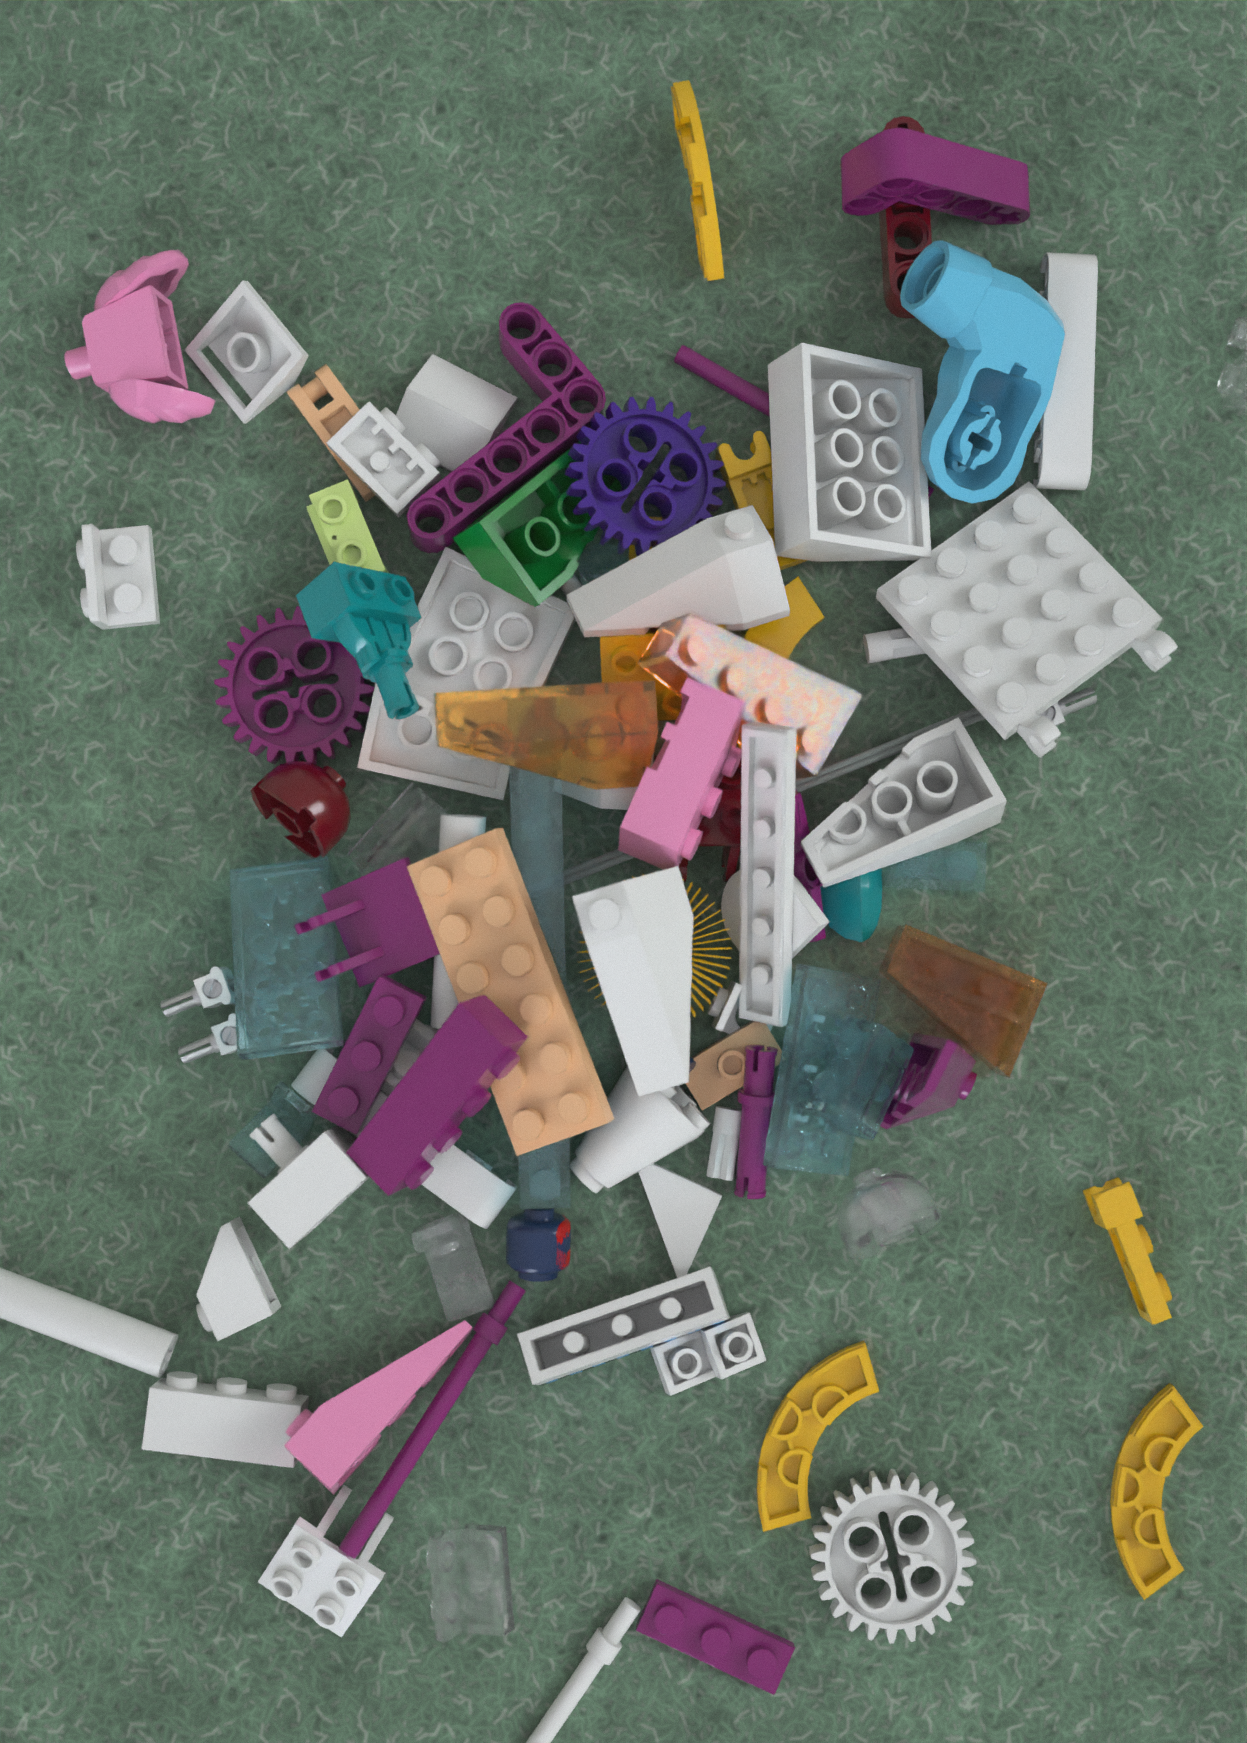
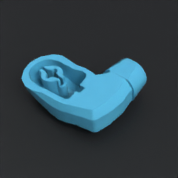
(992, 375)

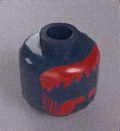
(538, 1244)

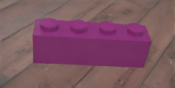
(437, 1095)

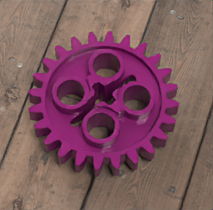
(302, 731)

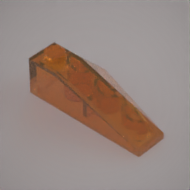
(565, 732)

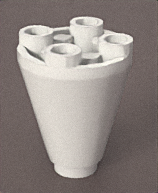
(638, 1136)

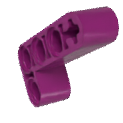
(933, 175)

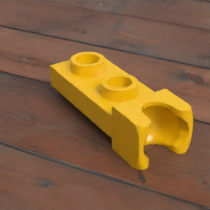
(751, 484)
(1115, 1210)

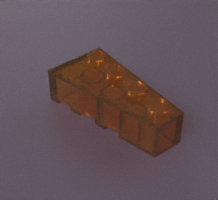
(770, 685)

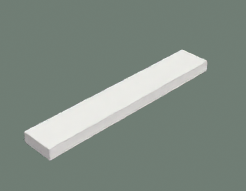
(766, 871)

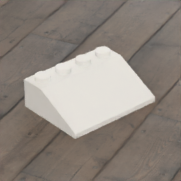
(847, 457)

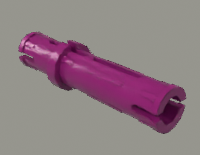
(757, 1105)

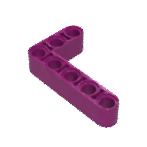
(517, 441)

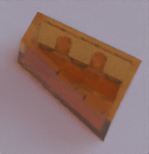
(965, 993)

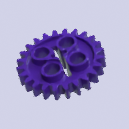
(608, 452)

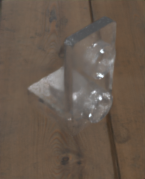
(454, 1265)

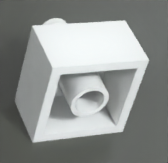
(309, 1180)

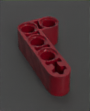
(901, 221)

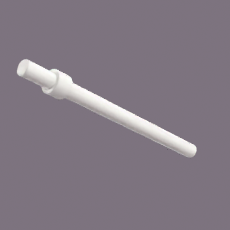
(602, 1650)

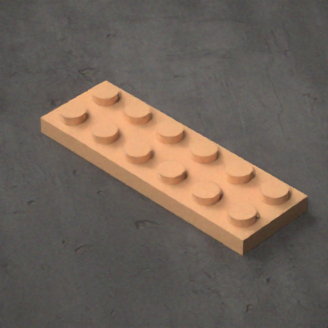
(499, 950)

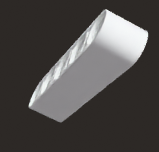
(1066, 426)
(457, 1176)

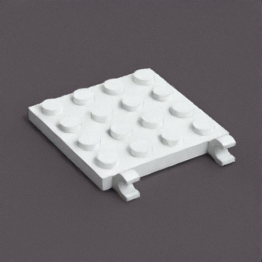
(1022, 614)

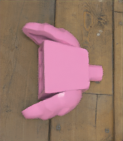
(136, 343)

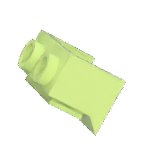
(343, 527)

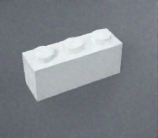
(222, 1419)

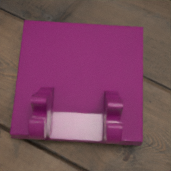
(378, 924)

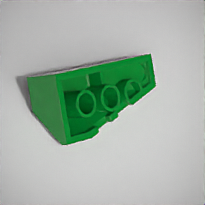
(531, 535)

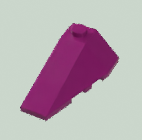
(931, 1081)

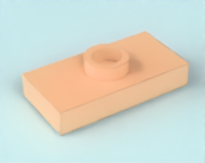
(722, 1064)

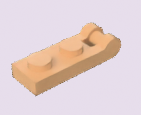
(331, 417)

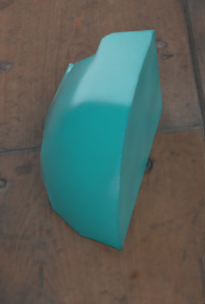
(854, 905)

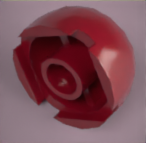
(305, 801)

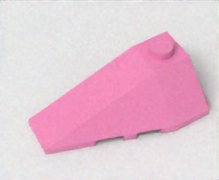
(349, 1425)

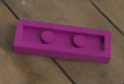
(369, 1054)
(715, 1637)

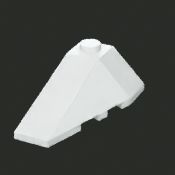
(713, 570)
(913, 806)
(643, 960)

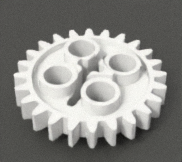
(935, 1544)

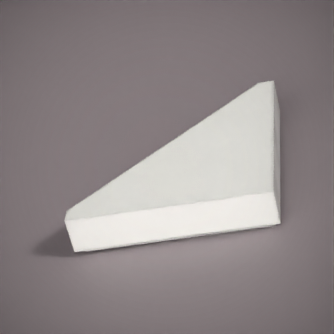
(681, 1211)

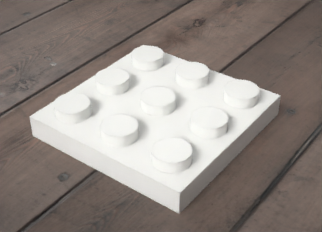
(481, 635)

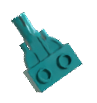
(372, 620)

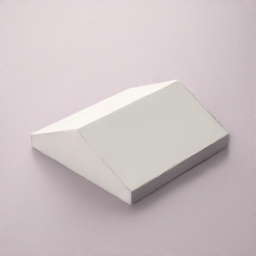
(252, 348)
(452, 412)

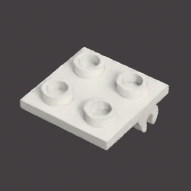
(320, 1576)

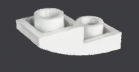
(708, 1354)

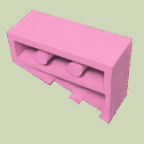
(684, 778)

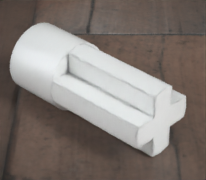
(890, 645)
(724, 1143)

